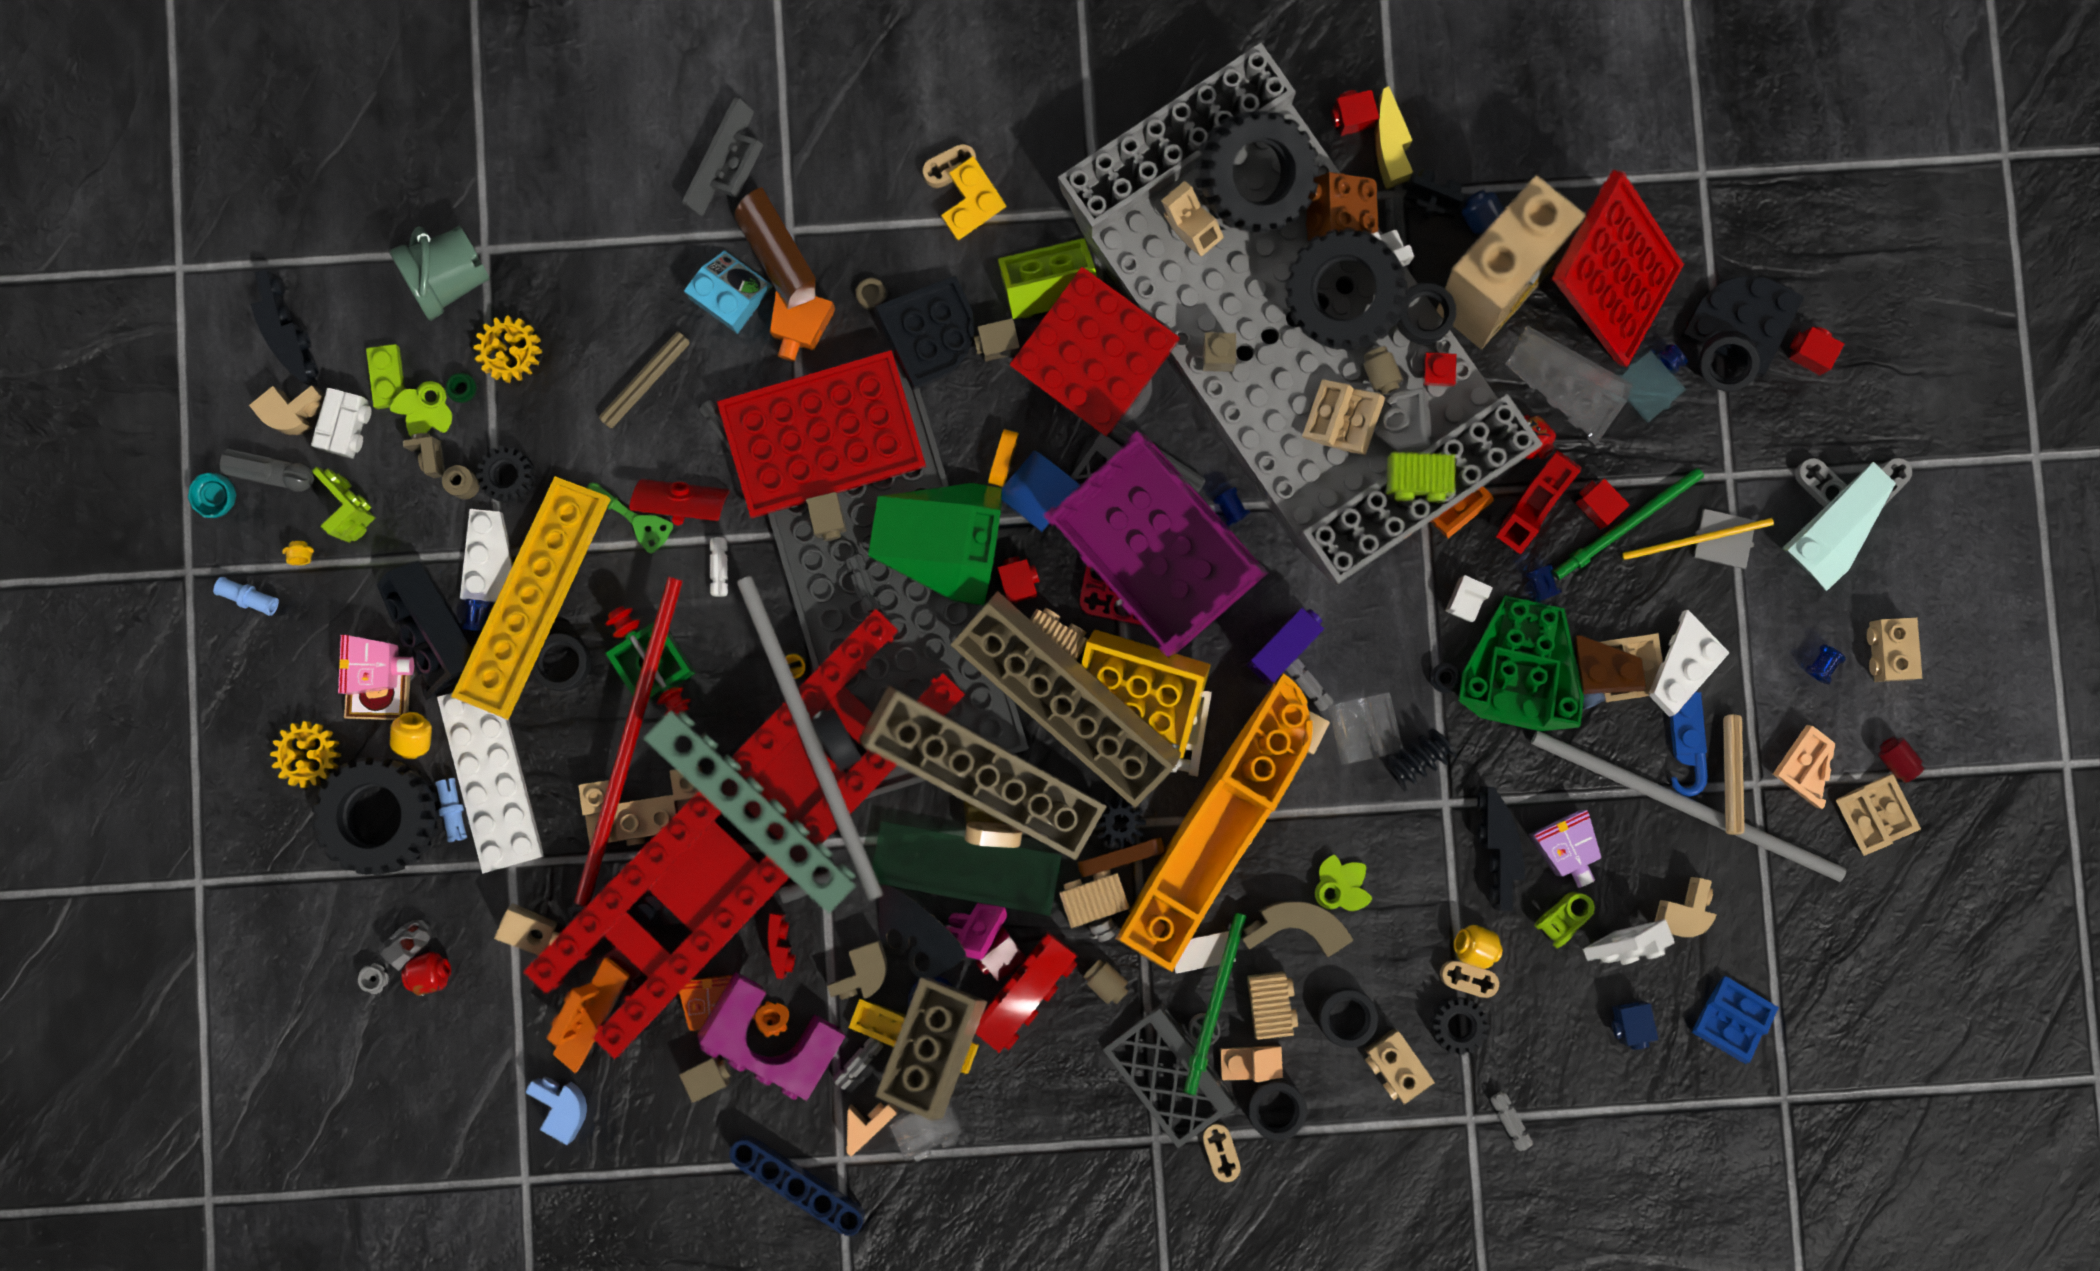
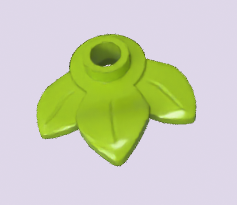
(421, 413)
(1345, 882)

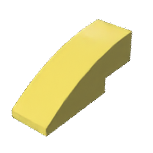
(1391, 141)

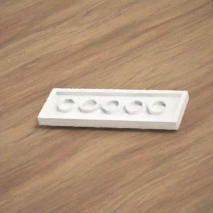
(491, 785)

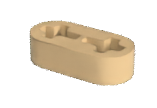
(945, 160)
(993, 834)
(1467, 986)
(1214, 1154)

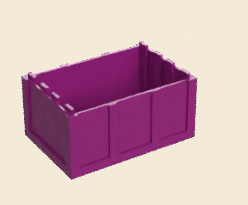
(1157, 544)

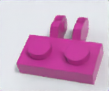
(977, 930)

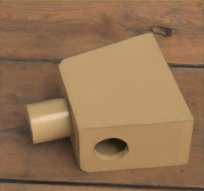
(517, 929)

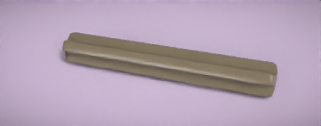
(644, 379)

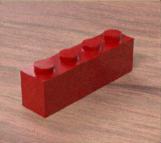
(1024, 991)

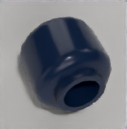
(1481, 211)

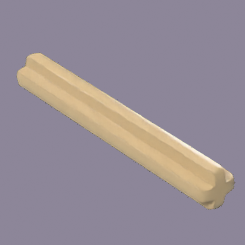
(1733, 774)

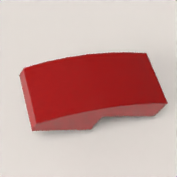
(780, 955)

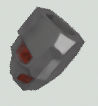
(406, 943)

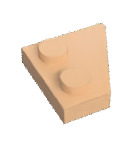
(1808, 765)

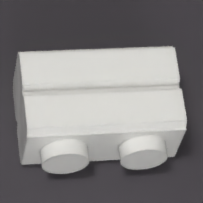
(341, 423)

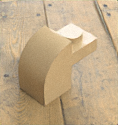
(1191, 221)
(286, 415)
(1690, 918)

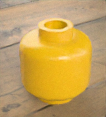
(410, 735)
(1478, 946)

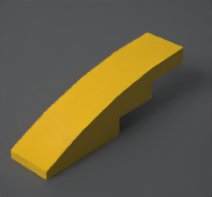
(886, 1025)

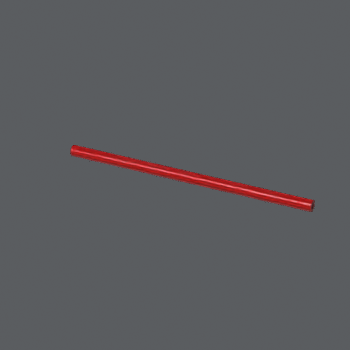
(628, 741)

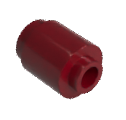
(1900, 759)

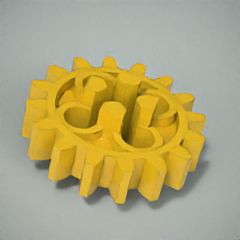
(500, 364)
(287, 754)

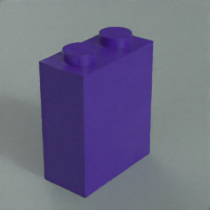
(1286, 645)

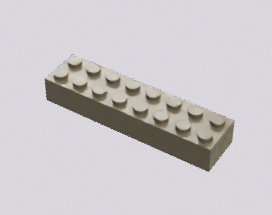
(1066, 700)
(981, 772)

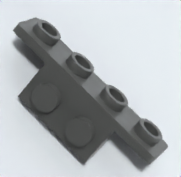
(726, 160)

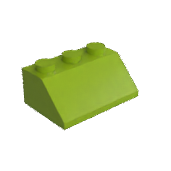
(1040, 276)

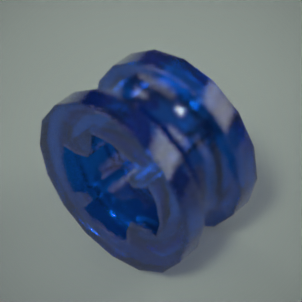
(1672, 358)

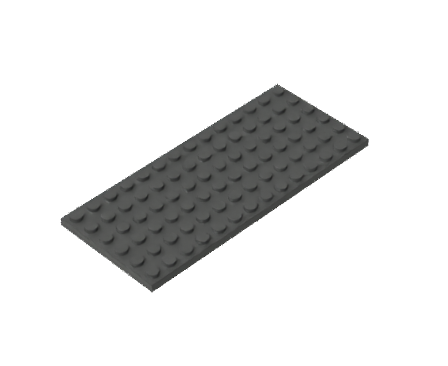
(924, 618)

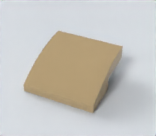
(1343, 417)
(1649, 650)
(1878, 814)

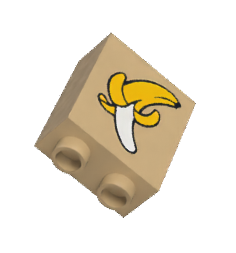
(1511, 260)

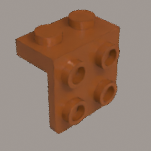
(1342, 203)

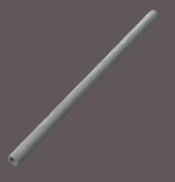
(809, 738)
(1686, 805)

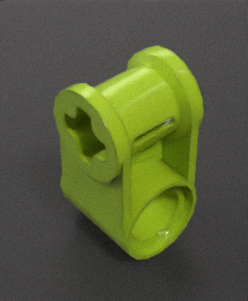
(1563, 918)

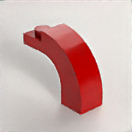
(1536, 501)

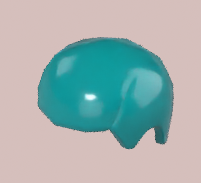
(212, 495)

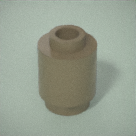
(1382, 370)
(469, 484)
(1106, 982)

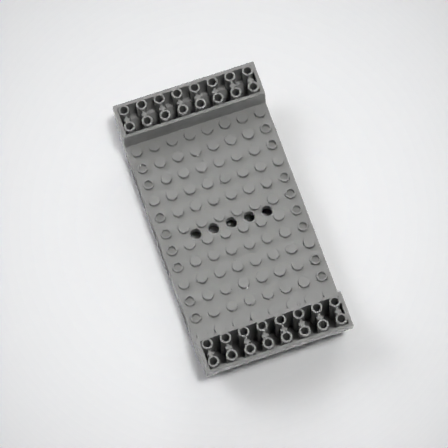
(1320, 495)

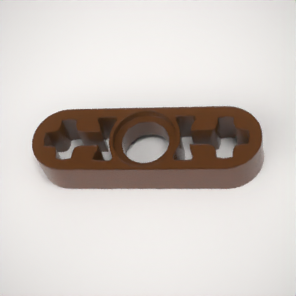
(1121, 857)

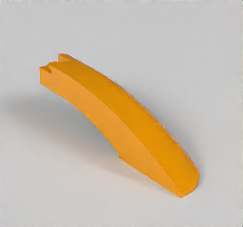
(1220, 826)

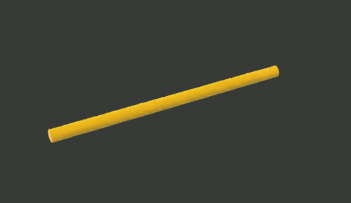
(1697, 539)

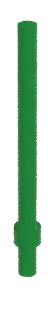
(1581, 557)
(1198, 1061)

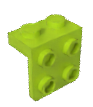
(353, 516)

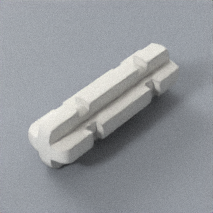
(718, 567)

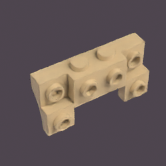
(636, 818)

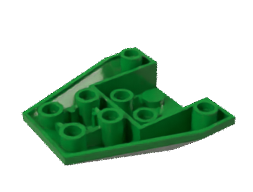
(940, 538)
(1525, 669)

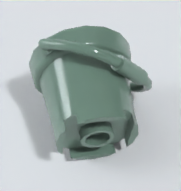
(439, 268)

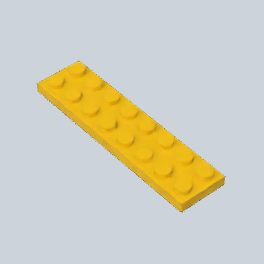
(531, 598)

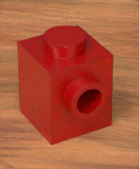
(1354, 112)
(1815, 350)
(1601, 502)
(1018, 579)

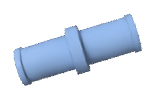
(246, 596)
(451, 810)

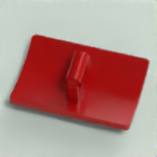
(678, 500)

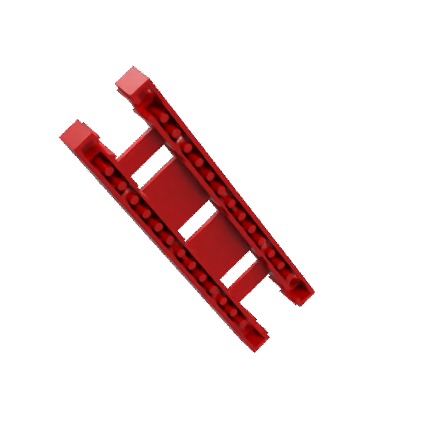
(703, 870)

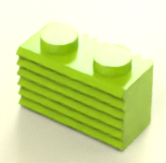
(1420, 475)

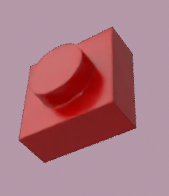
(1439, 369)

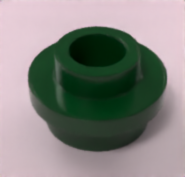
(452, 386)

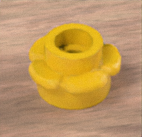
(298, 553)

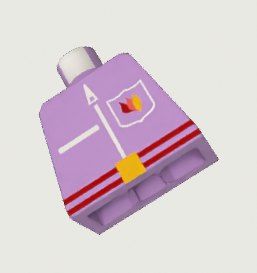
(1569, 846)

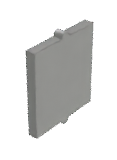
(1727, 550)

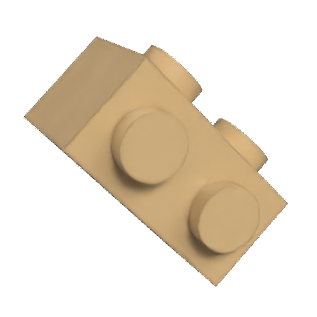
(1894, 649)
(1398, 1066)

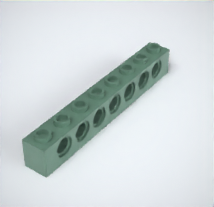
(664, 738)

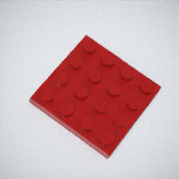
(1094, 351)

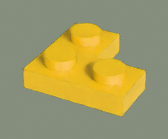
(979, 202)

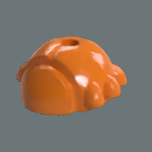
(771, 1013)

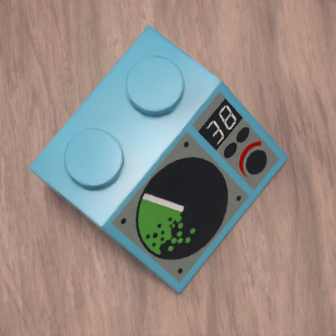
(728, 290)

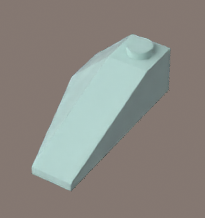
(1837, 532)

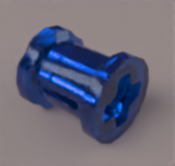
(1231, 506)
(1544, 583)
(473, 606)
(1825, 664)

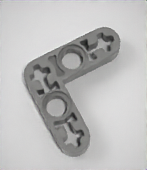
(1823, 472)

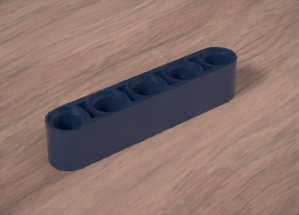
(813, 1185)

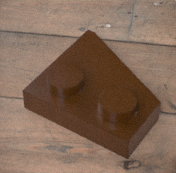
(1607, 668)

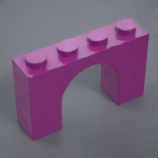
(795, 1070)

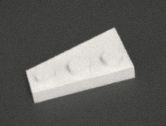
(486, 556)
(1689, 662)

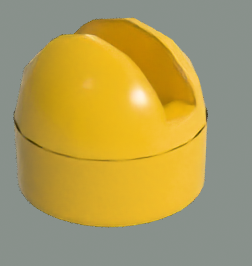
(796, 671)

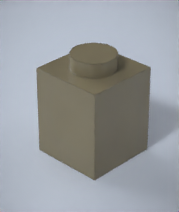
(997, 340)
(1219, 352)
(827, 516)
(706, 1078)

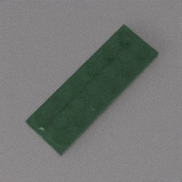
(966, 871)

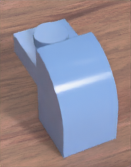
(567, 1109)

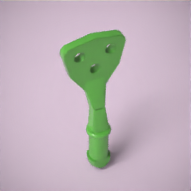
(639, 522)

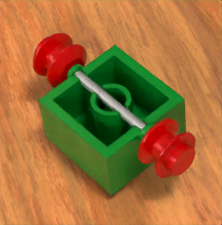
(629, 658)

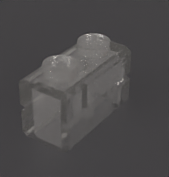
(918, 1135)

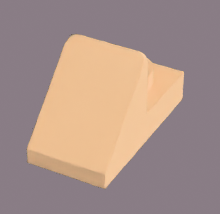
(1251, 1063)
(861, 1130)

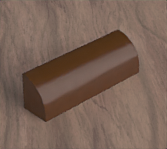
(775, 249)

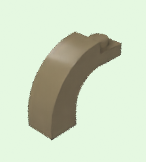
(1318, 923)

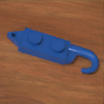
(1690, 743)

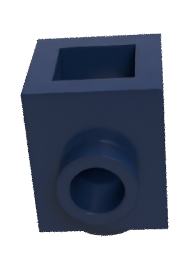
(1634, 1024)

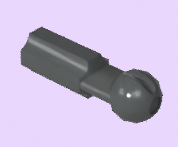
(266, 470)

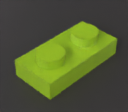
(385, 374)

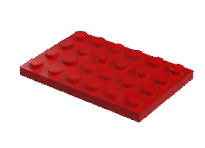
(1618, 268)
(821, 434)

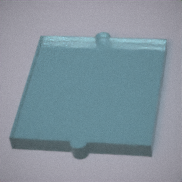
(1652, 386)

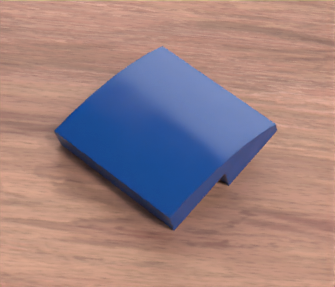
(1037, 489)
(1735, 1019)

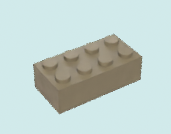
(931, 1049)

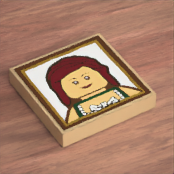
(380, 704)

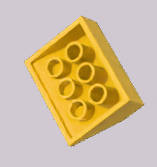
(1152, 685)

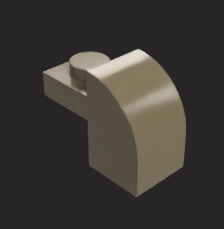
(870, 970)

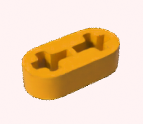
(1003, 457)

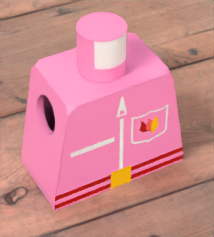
(370, 665)

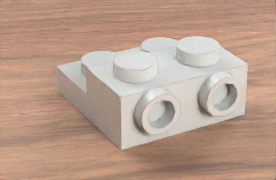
(1632, 942)

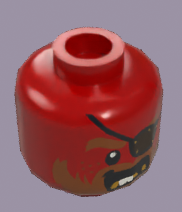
(1545, 435)
(426, 973)

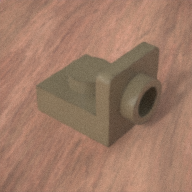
(431, 457)

